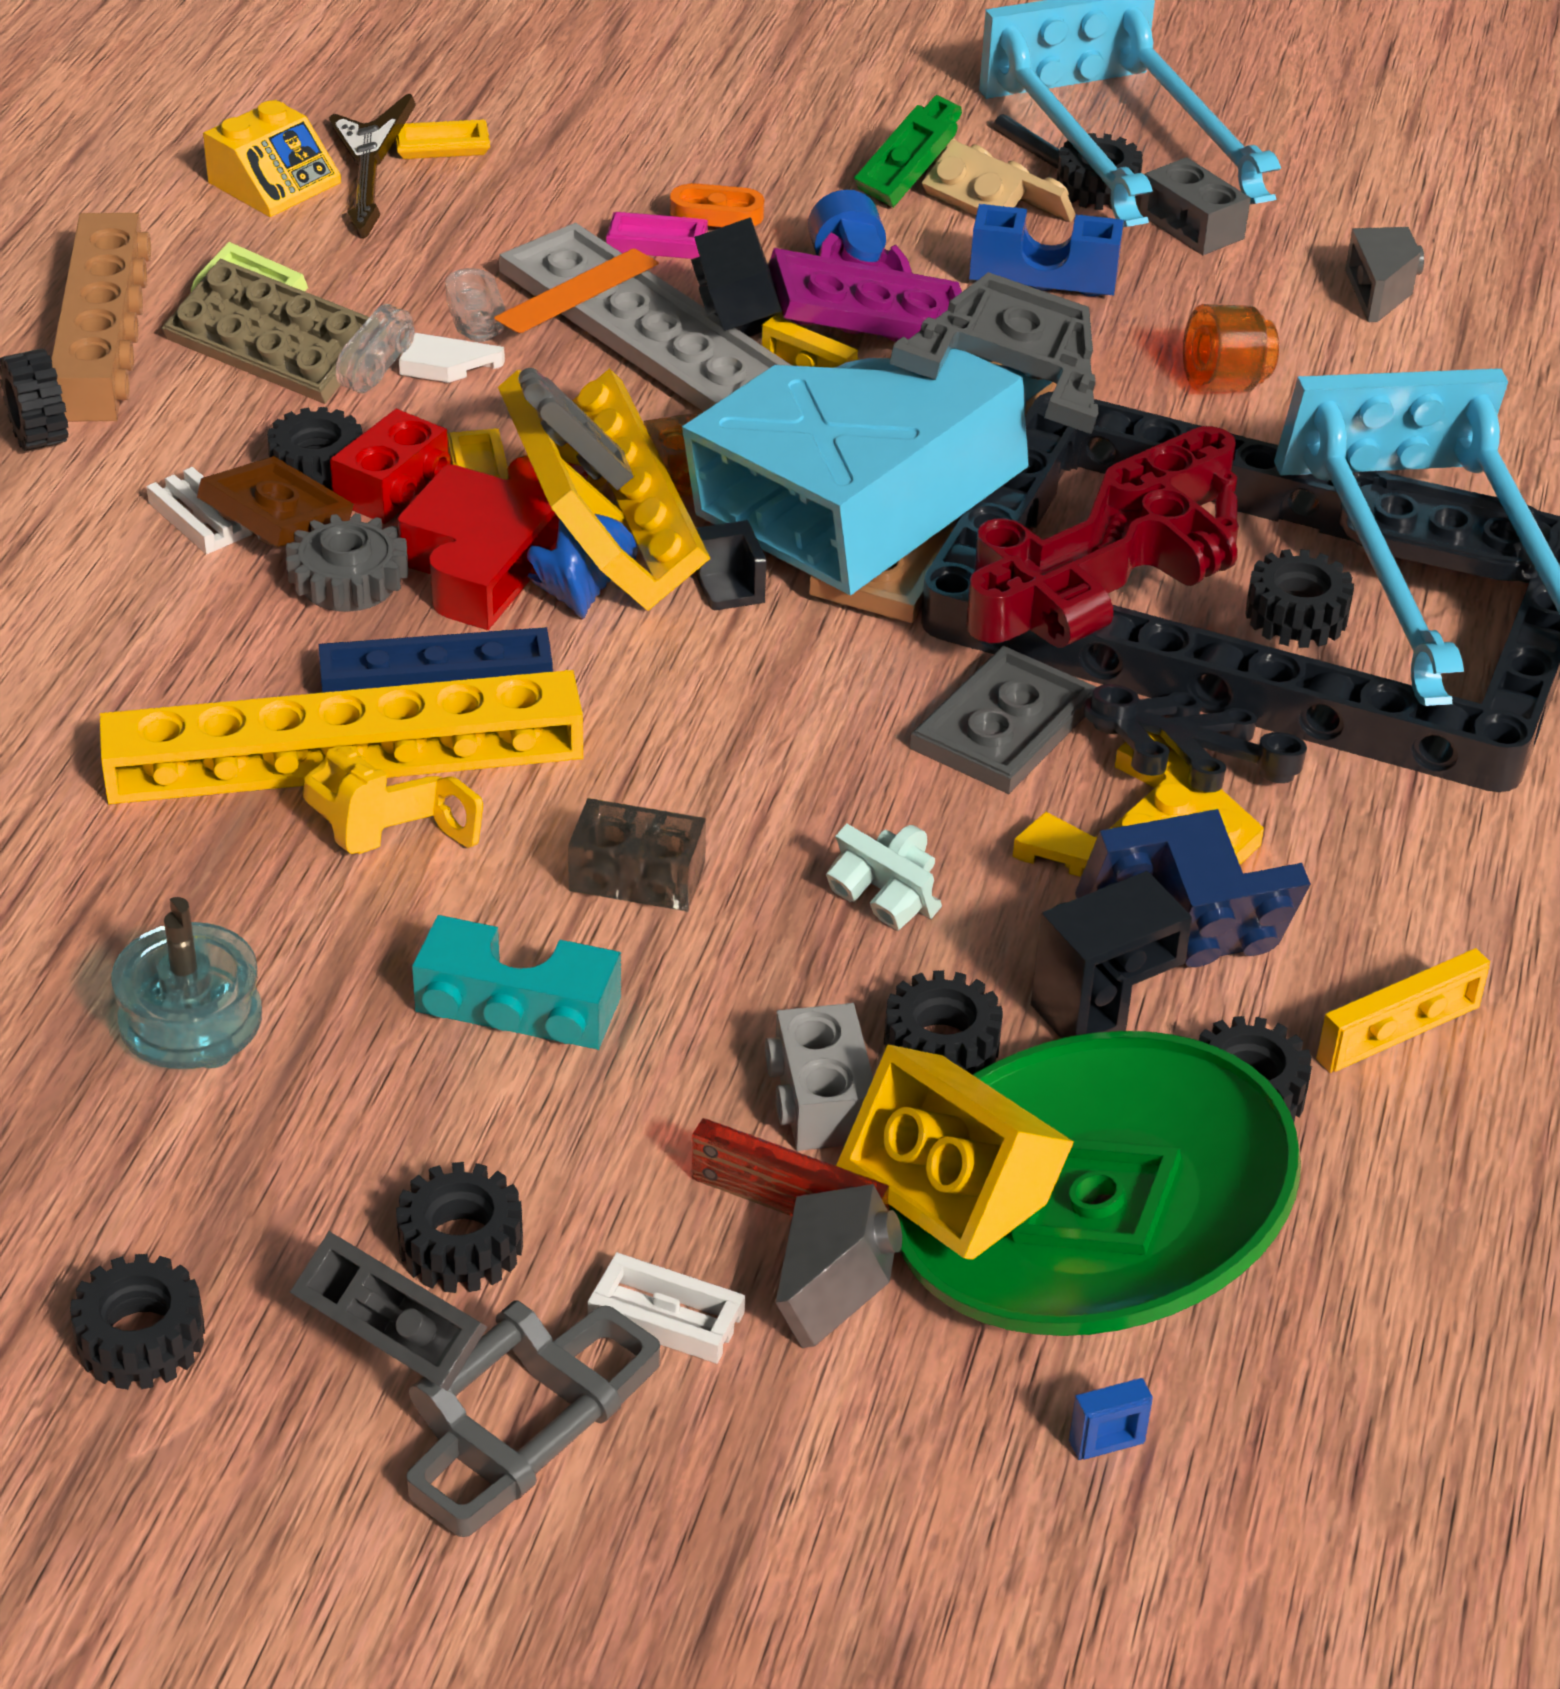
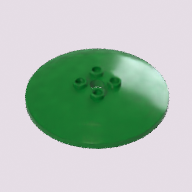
(1195, 1174)

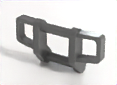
(551, 1364)

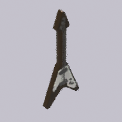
(368, 147)

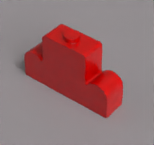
(476, 537)

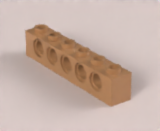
(101, 314)

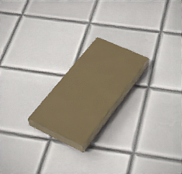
(265, 329)

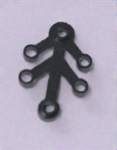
(1121, 712)

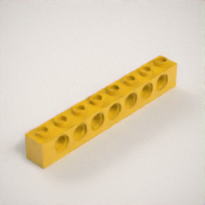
(394, 727)

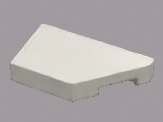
(447, 358)

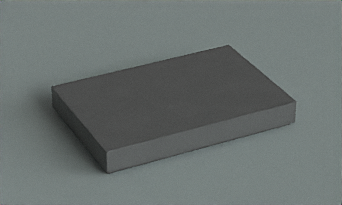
(1003, 719)

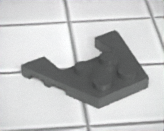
(1018, 329)

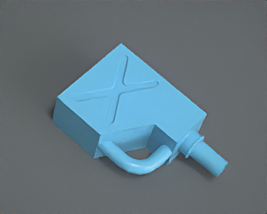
(858, 458)

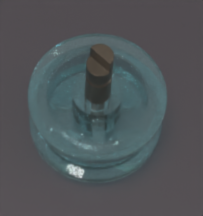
(187, 993)

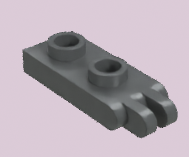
(570, 425)

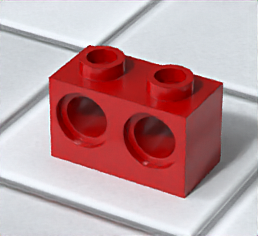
(389, 464)

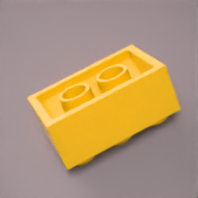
(952, 1150)

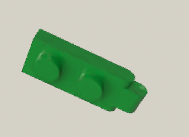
(909, 151)

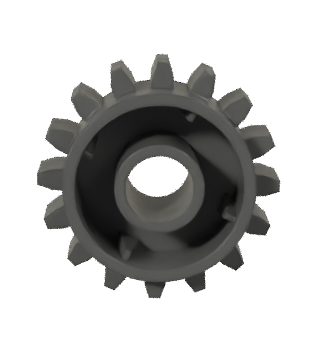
(347, 563)

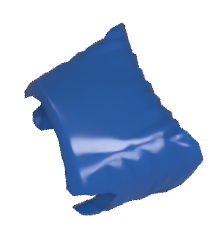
(570, 571)

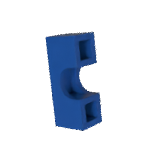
(1081, 264)

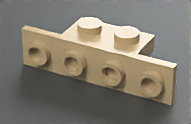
(973, 177)

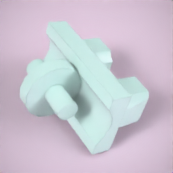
(891, 863)

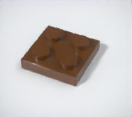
(272, 499)

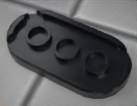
(1449, 528)

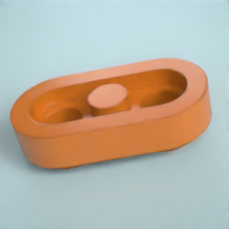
(717, 203)

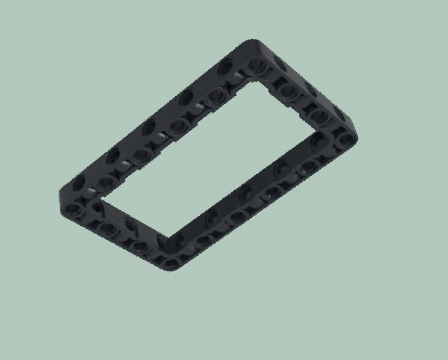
(1287, 692)

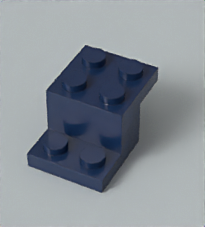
(1201, 871)

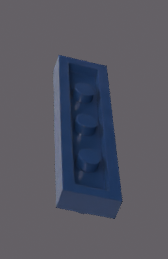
(433, 659)

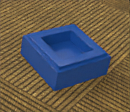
(1110, 1419)

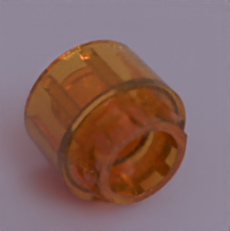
(1229, 348)

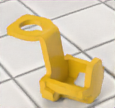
(361, 806)

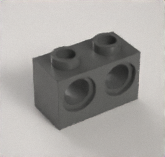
(1195, 206)

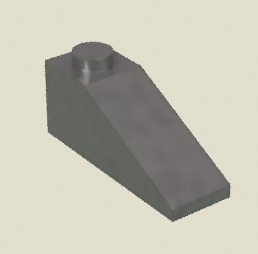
(388, 1310)

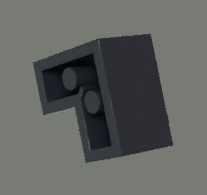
(736, 278)
(1102, 947)

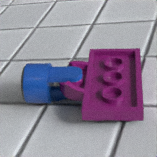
(853, 276)

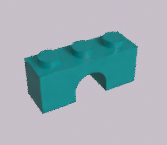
(559, 1000)

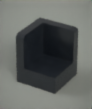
(736, 567)

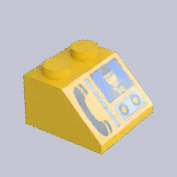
(269, 158)

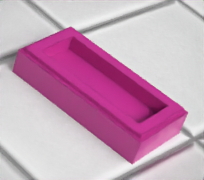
(656, 234)

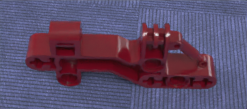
(1141, 516)

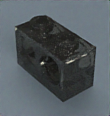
(637, 854)

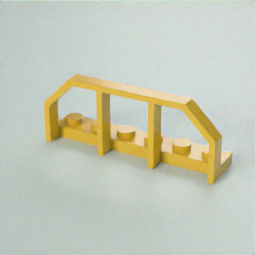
(647, 501)

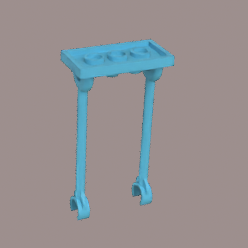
(1089, 41)
(1407, 424)

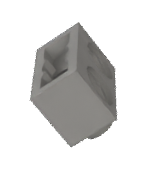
(820, 1071)

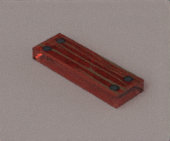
(765, 1170)

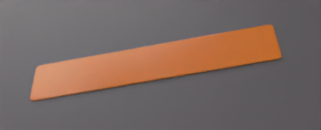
(575, 291)

